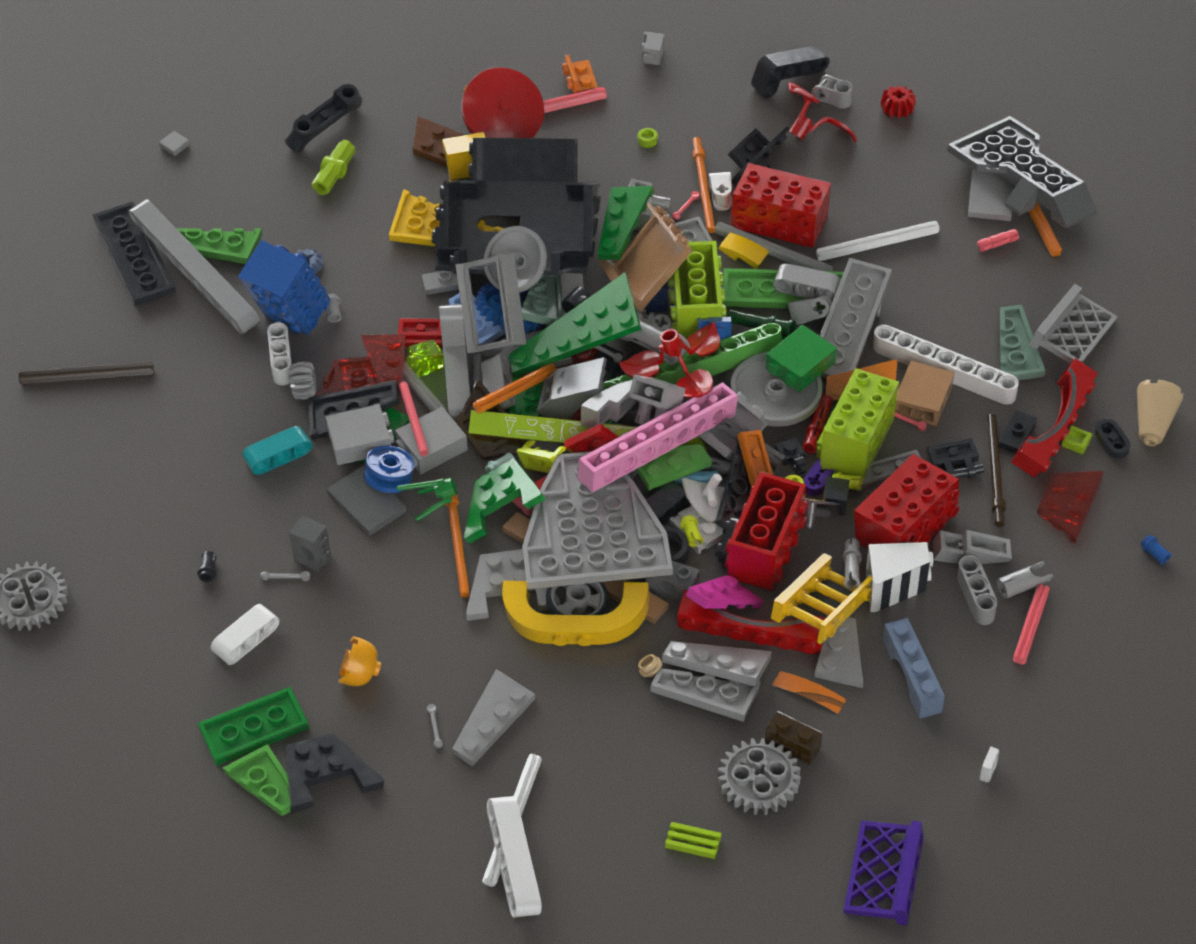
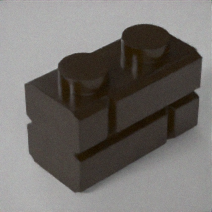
(795, 736)

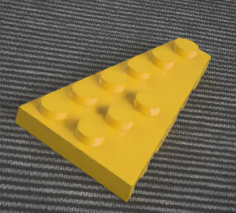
(417, 219)

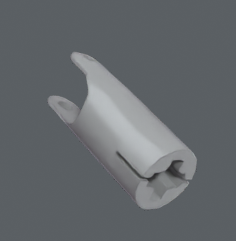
(1021, 581)

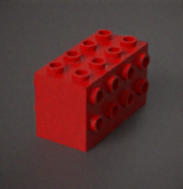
(780, 205)
(908, 505)
(767, 531)

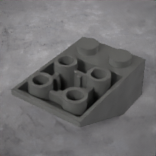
(570, 388)

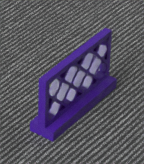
(905, 878)

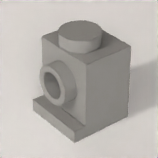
(652, 48)

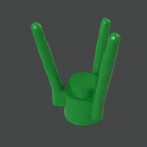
(443, 489)

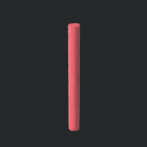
(413, 418)

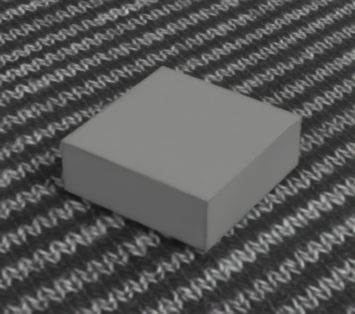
(174, 143)

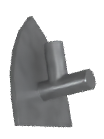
(813, 511)

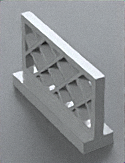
(1069, 307)

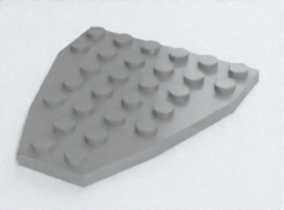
(592, 535)

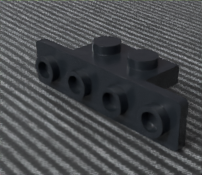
(753, 148)

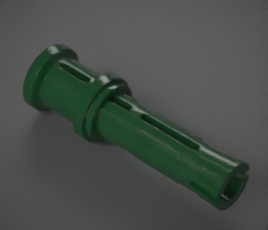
(753, 321)

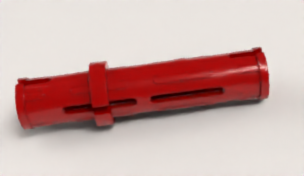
(811, 440)

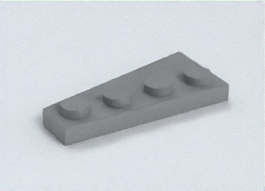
(720, 661)
(494, 713)

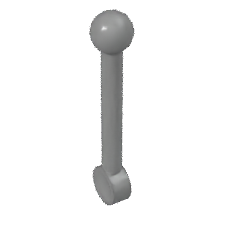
(616, 357)
(305, 576)
(431, 709)

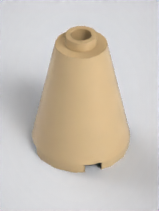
(1156, 409)

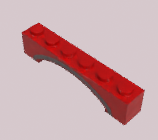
(1074, 384)
(715, 621)

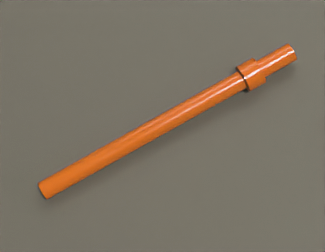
(699, 157)
(458, 547)

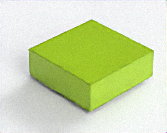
(1077, 440)

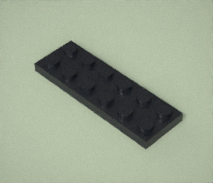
(133, 255)

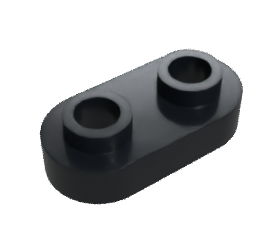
(1116, 442)
(728, 531)

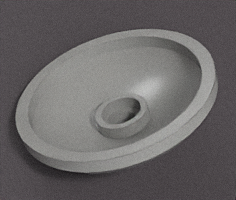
(526, 246)

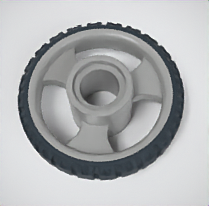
(578, 606)

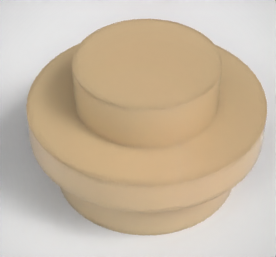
(649, 665)

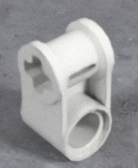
(721, 189)

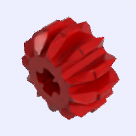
(898, 101)

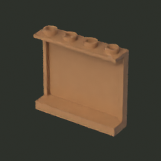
(650, 257)

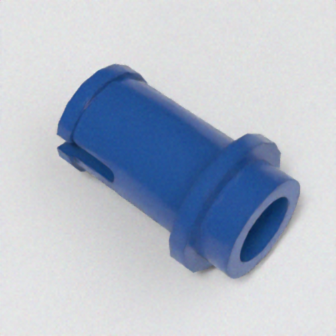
(1155, 549)

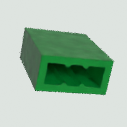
(800, 358)

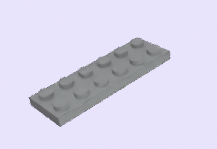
(854, 312)

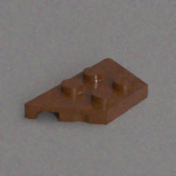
(429, 138)

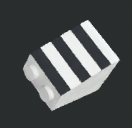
(897, 572)

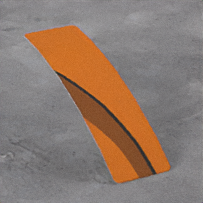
(810, 690)

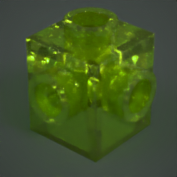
(425, 358)

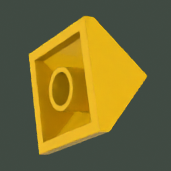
(458, 156)

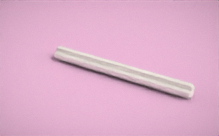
(877, 240)
(522, 792)

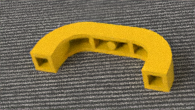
(576, 629)

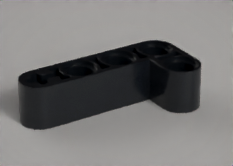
(787, 65)

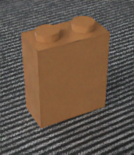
(924, 392)

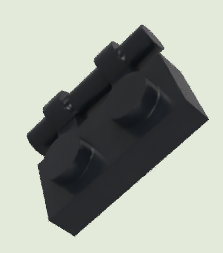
(956, 453)

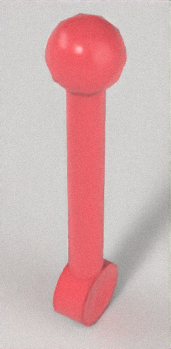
(695, 195)
(921, 426)

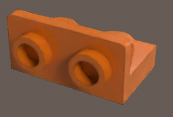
(579, 75)

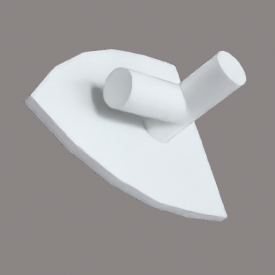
(704, 497)

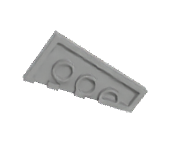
(706, 692)

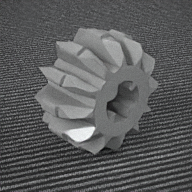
(303, 380)

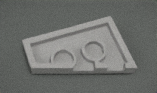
(841, 656)

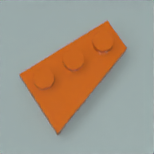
(836, 383)

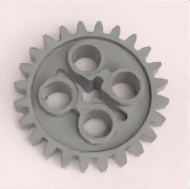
(45, 588)
(759, 776)

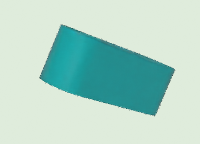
(277, 450)

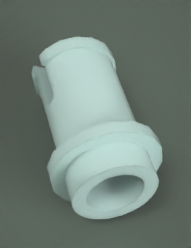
(495, 464)

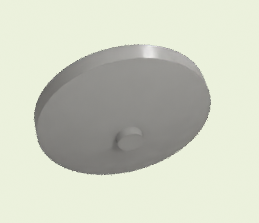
(780, 402)

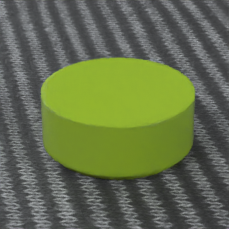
(647, 137)

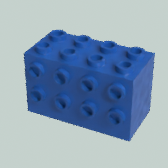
(285, 287)

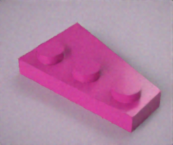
(721, 592)

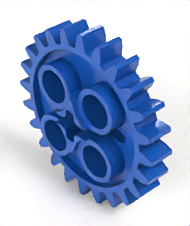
(490, 305)

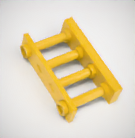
(810, 582)

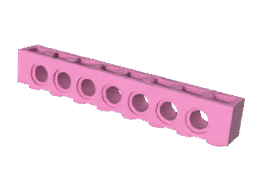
(656, 437)

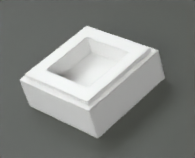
(989, 764)

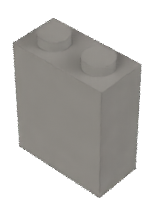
(358, 432)
(442, 439)

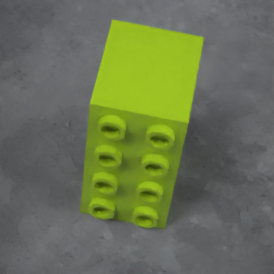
(859, 424)

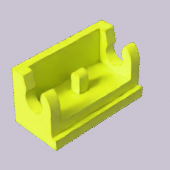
(538, 459)

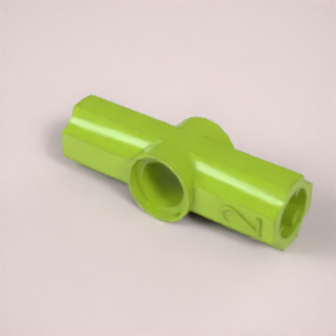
(333, 167)

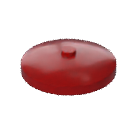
(502, 104)

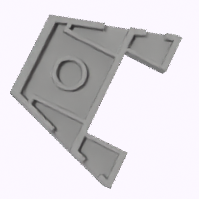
(489, 579)

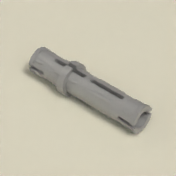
(852, 559)

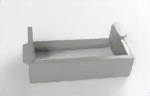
(510, 304)

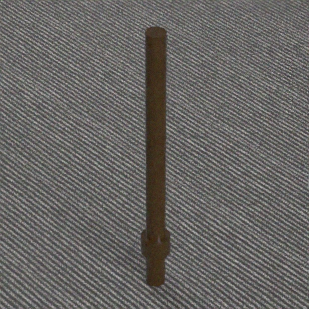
(998, 503)

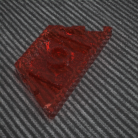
(347, 375)
(1069, 500)

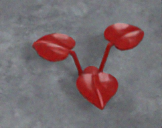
(803, 124)
(701, 343)

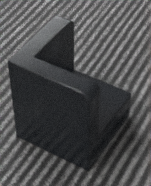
(837, 491)

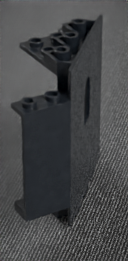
(524, 181)

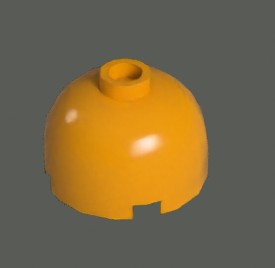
(359, 663)

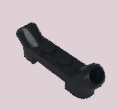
(309, 126)

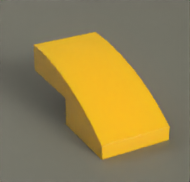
(741, 247)

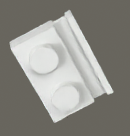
(711, 532)

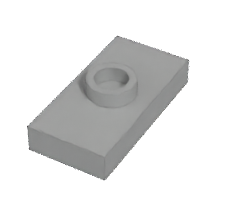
(439, 282)

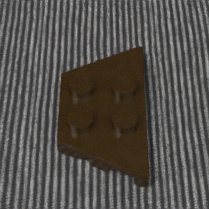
(486, 446)

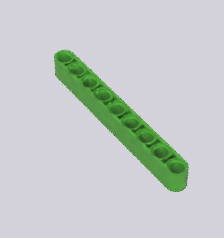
(729, 355)

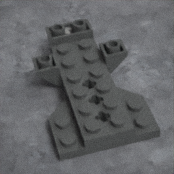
(1014, 155)

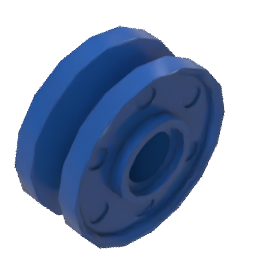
(388, 468)

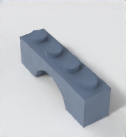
(922, 683)

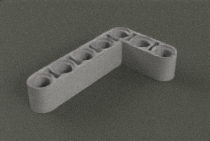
(454, 358)

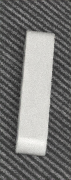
(514, 856)

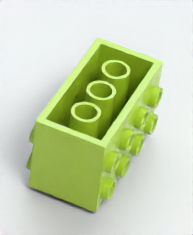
(696, 288)

